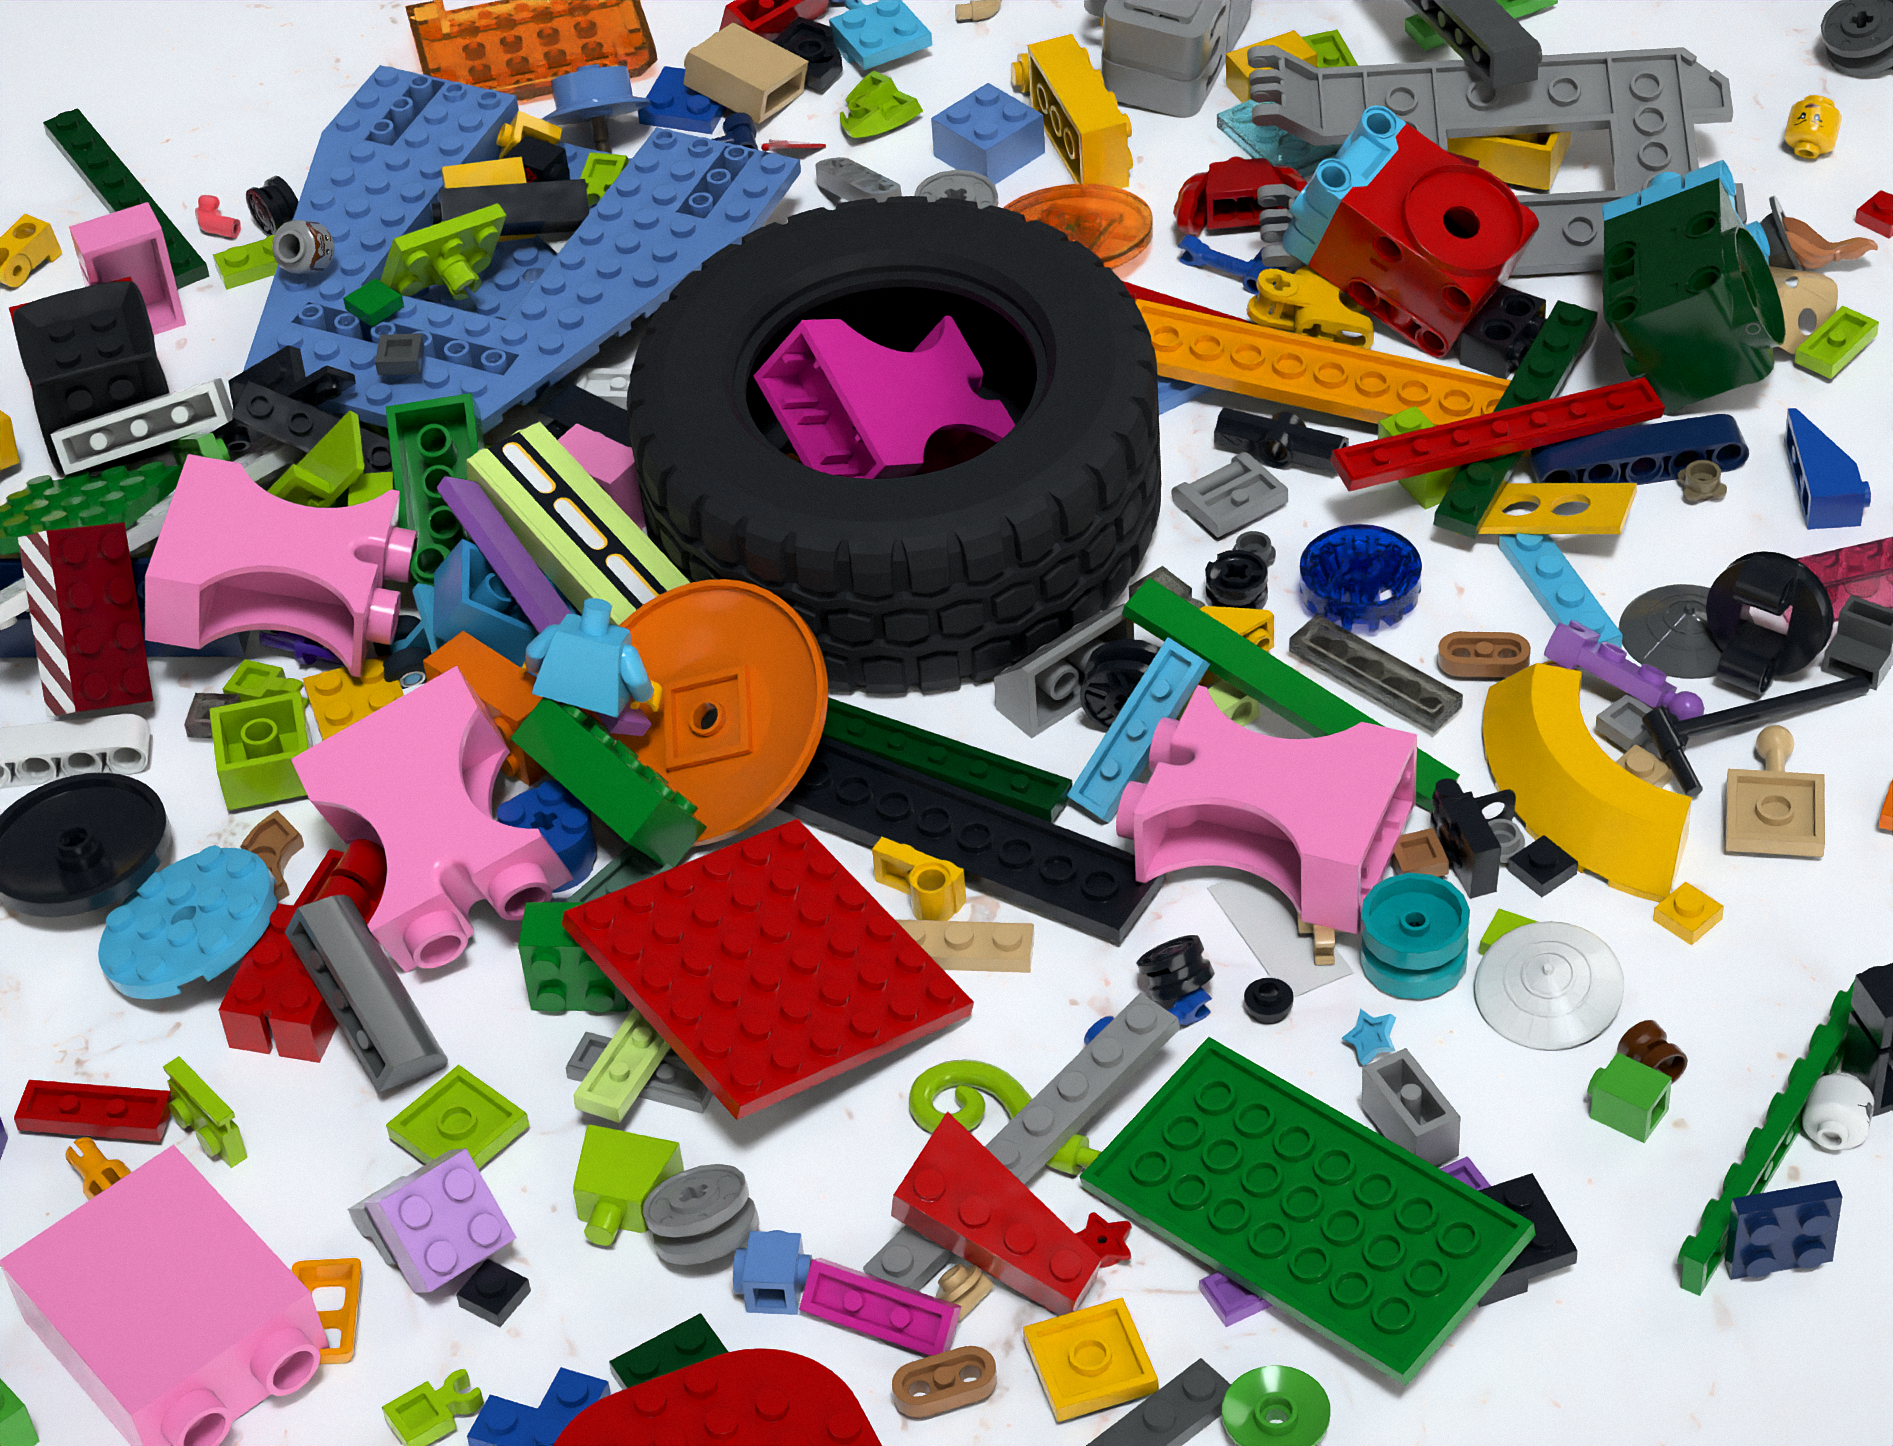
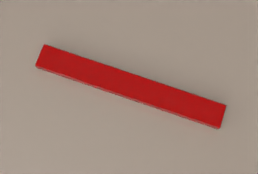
(1496, 434)

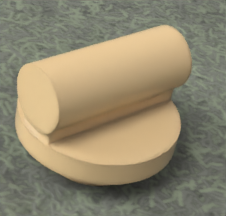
(964, 1287)

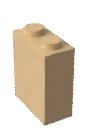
(745, 72)

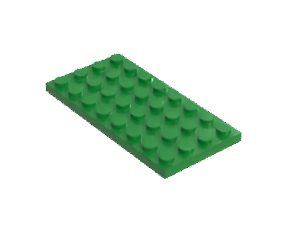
(1309, 1209)

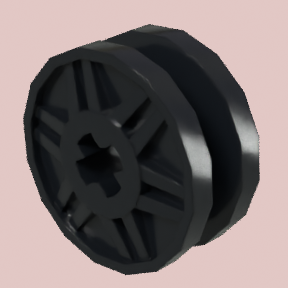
(1112, 677)

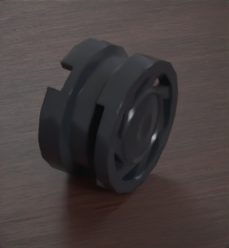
(271, 204)
(1237, 580)
(1175, 968)

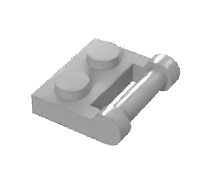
(1231, 495)

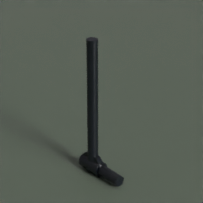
(1672, 735)

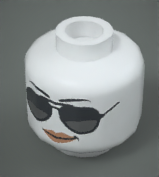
(1838, 1109)

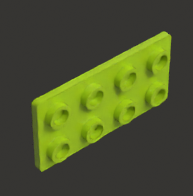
(326, 469)

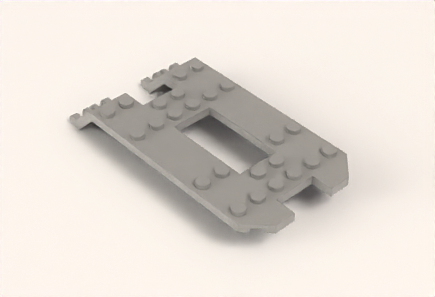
(1639, 95)

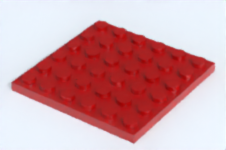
(767, 967)

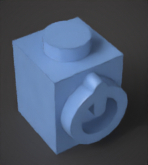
(771, 1272)

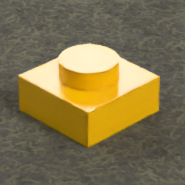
(1688, 913)

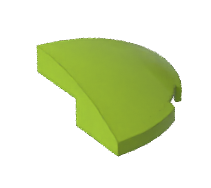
(877, 107)

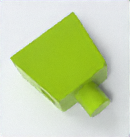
(617, 1176)

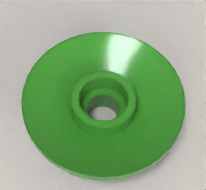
(1276, 1394)

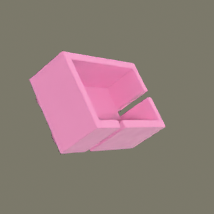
(132, 246)

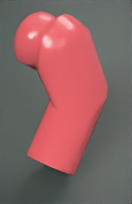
(211, 219)

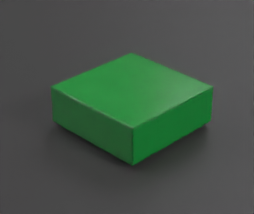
(373, 302)

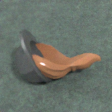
(1800, 247)

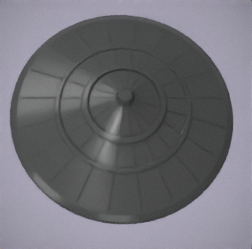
(1672, 631)

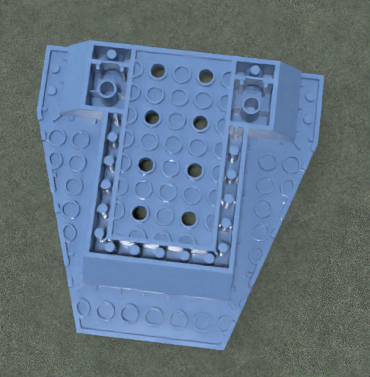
(513, 336)

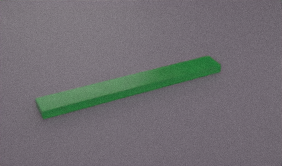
(1261, 674)

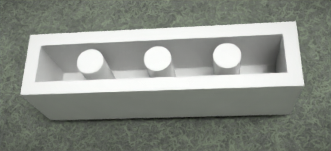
(142, 425)

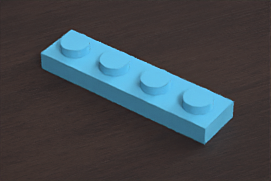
(1557, 584)
(1128, 741)

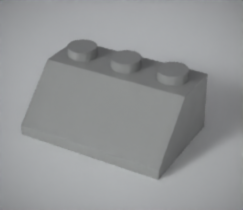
(1049, 681)

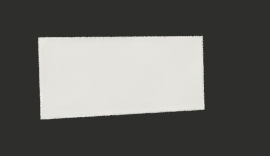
(1270, 929)

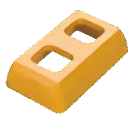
(335, 1273)

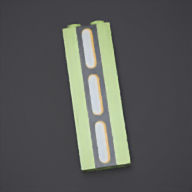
(571, 524)

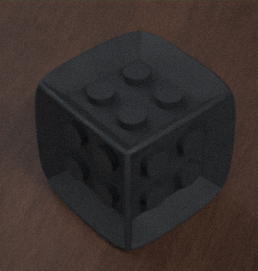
(88, 358)

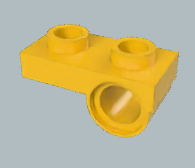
(933, 883)

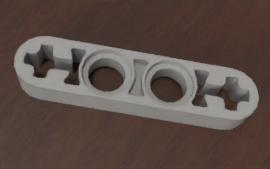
(854, 180)

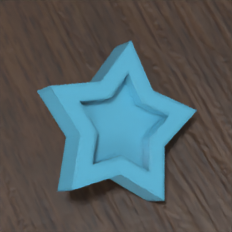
(1371, 1036)

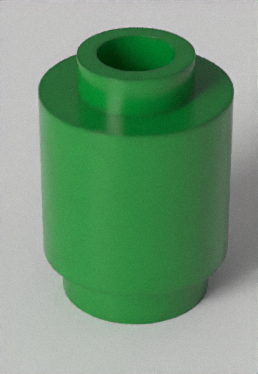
(426, 561)

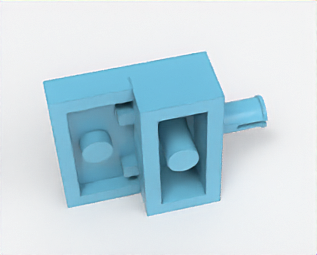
(878, 32)

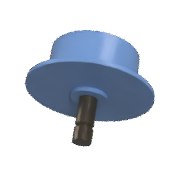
(593, 96)

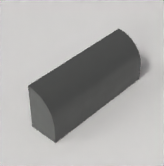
(364, 992)

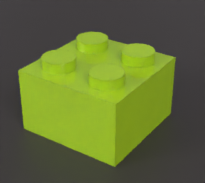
(256, 749)

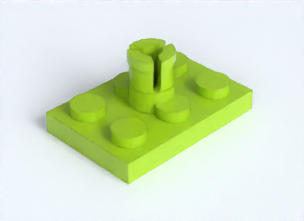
(445, 254)

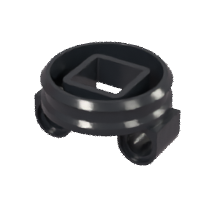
(1772, 584)

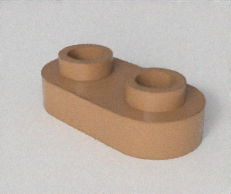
(1483, 654)
(943, 1381)

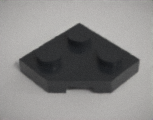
(817, 46)

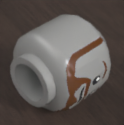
(303, 247)

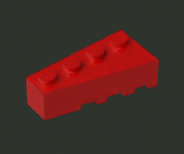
(992, 1220)

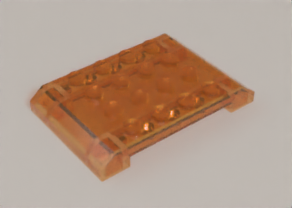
(529, 42)

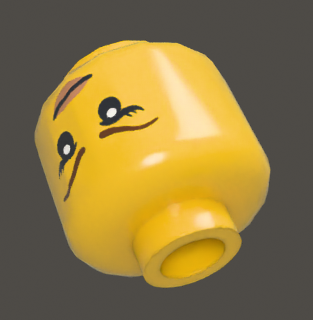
(1813, 126)

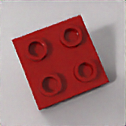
(354, 873)

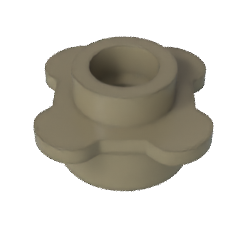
(1702, 481)

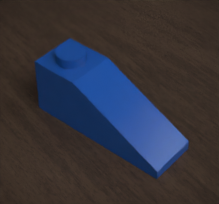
(1824, 476)

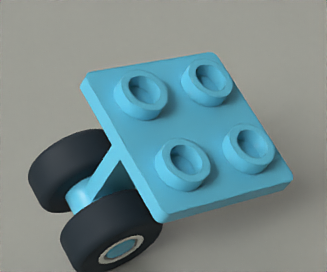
(412, 642)

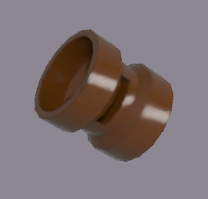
(1649, 1045)

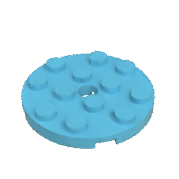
(187, 922)

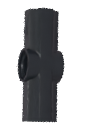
(1277, 439)

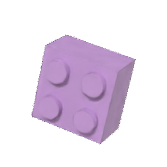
(439, 1220)

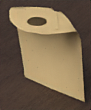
(1811, 292)

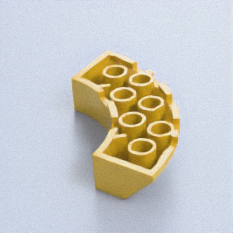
(1576, 790)

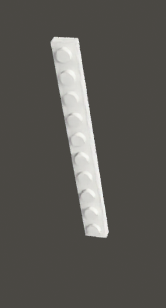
(258, 465)

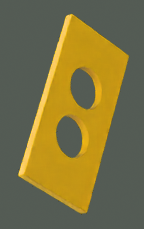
(1606, 512)

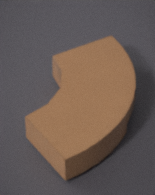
(275, 844)

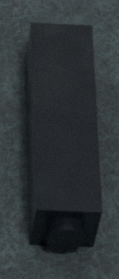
(528, 206)

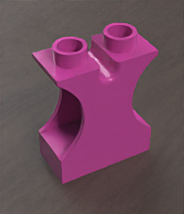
(880, 409)

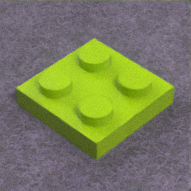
(458, 1115)

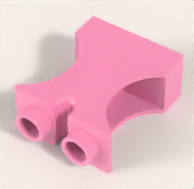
(258, 562)
(422, 790)
(1294, 811)

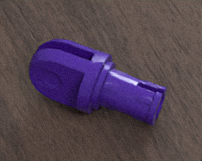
(304, 649)

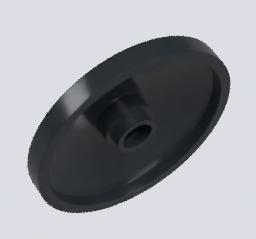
(80, 844)

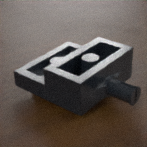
(1547, 1250)

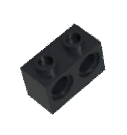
(1502, 332)

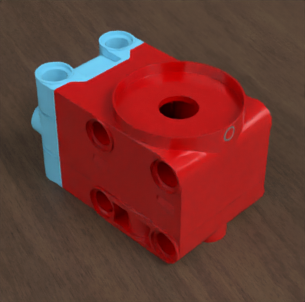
(1409, 230)

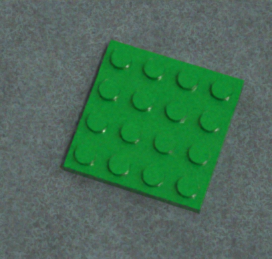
(84, 500)

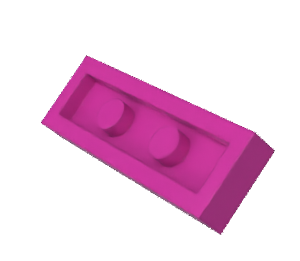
(879, 1307)

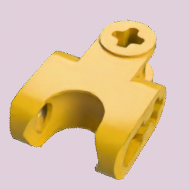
(1309, 307)

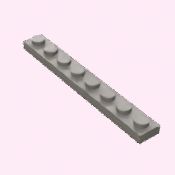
(1046, 1123)

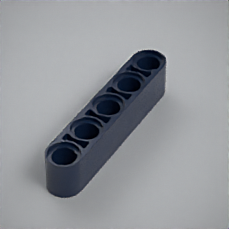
(1642, 452)

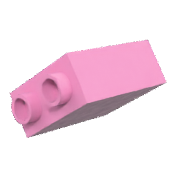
(167, 1306)

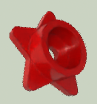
(1115, 1233)

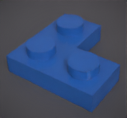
(516, 1424)

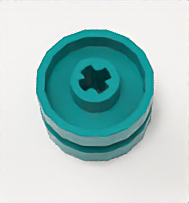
(1414, 935)

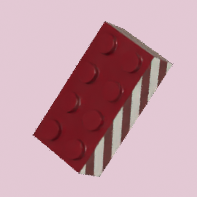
(85, 619)

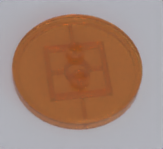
(1100, 217)

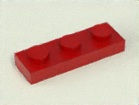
(93, 1110)

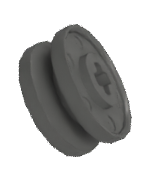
(1859, 36)

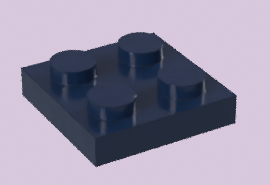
(1783, 1230)

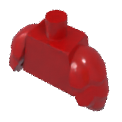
(1228, 194)

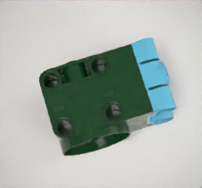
(1690, 287)

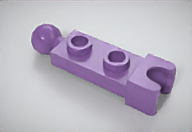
(1578, 647)

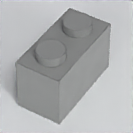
(1410, 1108)

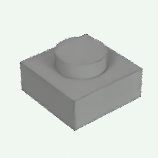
(1624, 722)

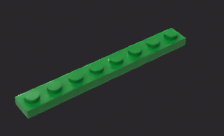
(1765, 1146)

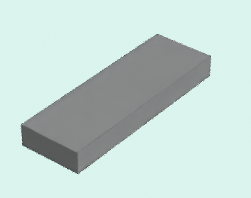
(670, 1083)

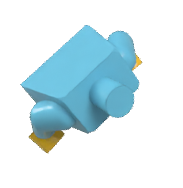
(590, 663)

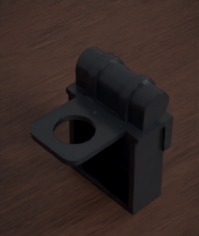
(1468, 836)

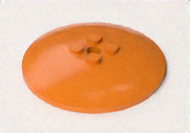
(762, 671)

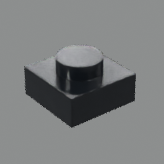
(1542, 866)
(493, 1292)

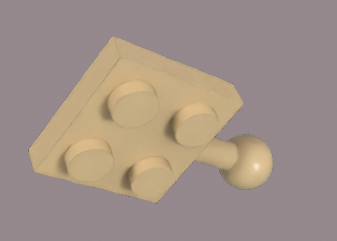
(1774, 807)

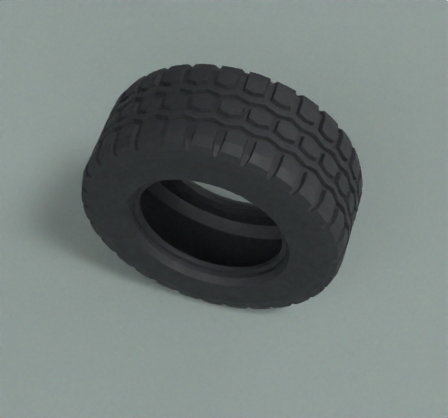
(933, 567)

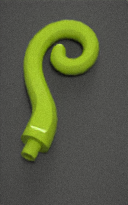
(992, 1079)

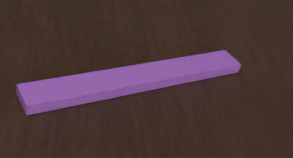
(520, 575)

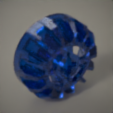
(1351, 567)

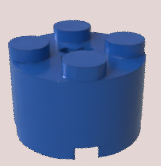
(561, 820)

